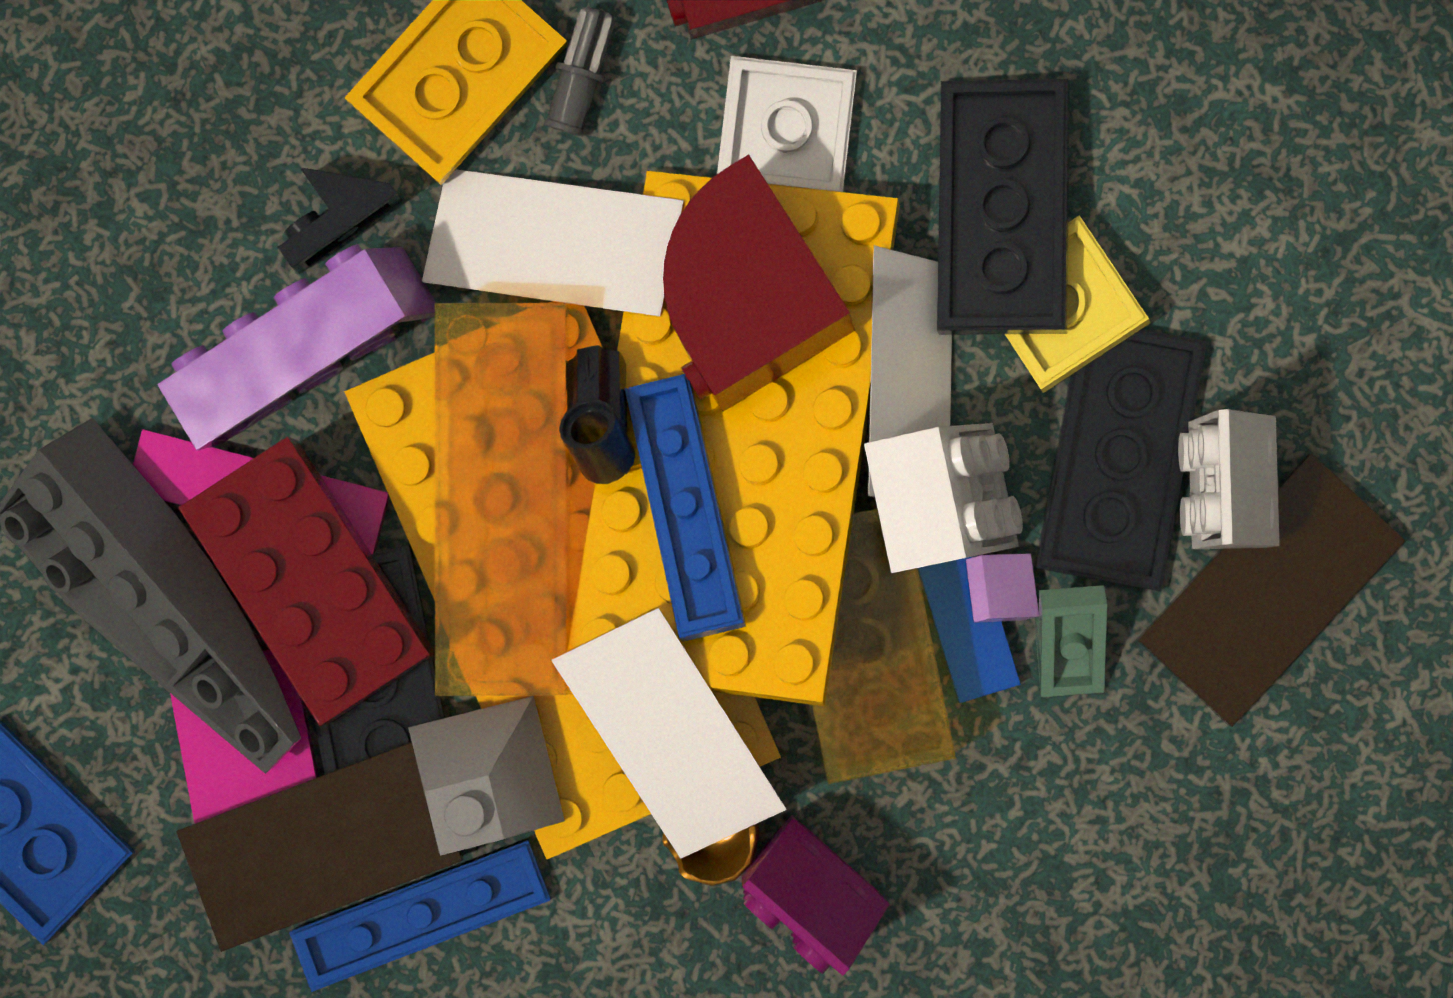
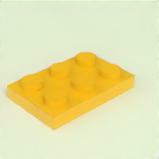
(455, 78)

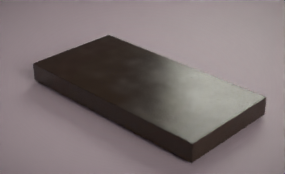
(1265, 605)
(313, 847)

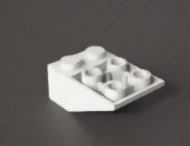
(1230, 481)
(943, 495)

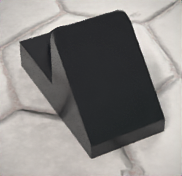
(351, 206)

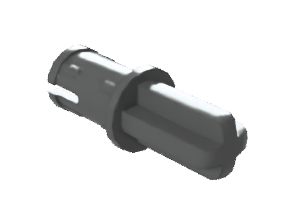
(580, 71)

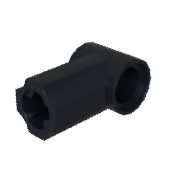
(597, 415)

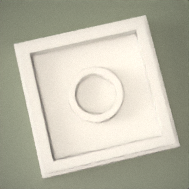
(789, 121)

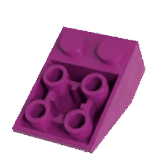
(814, 895)

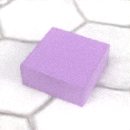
(1002, 587)

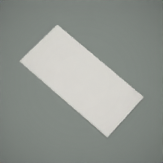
(551, 241)
(907, 352)
(669, 733)

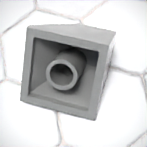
(486, 775)

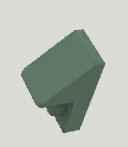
(1071, 640)

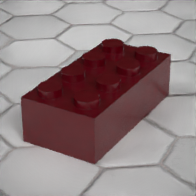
(307, 580)

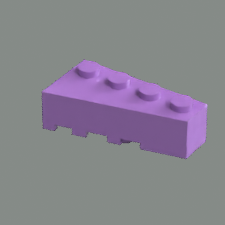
(295, 342)

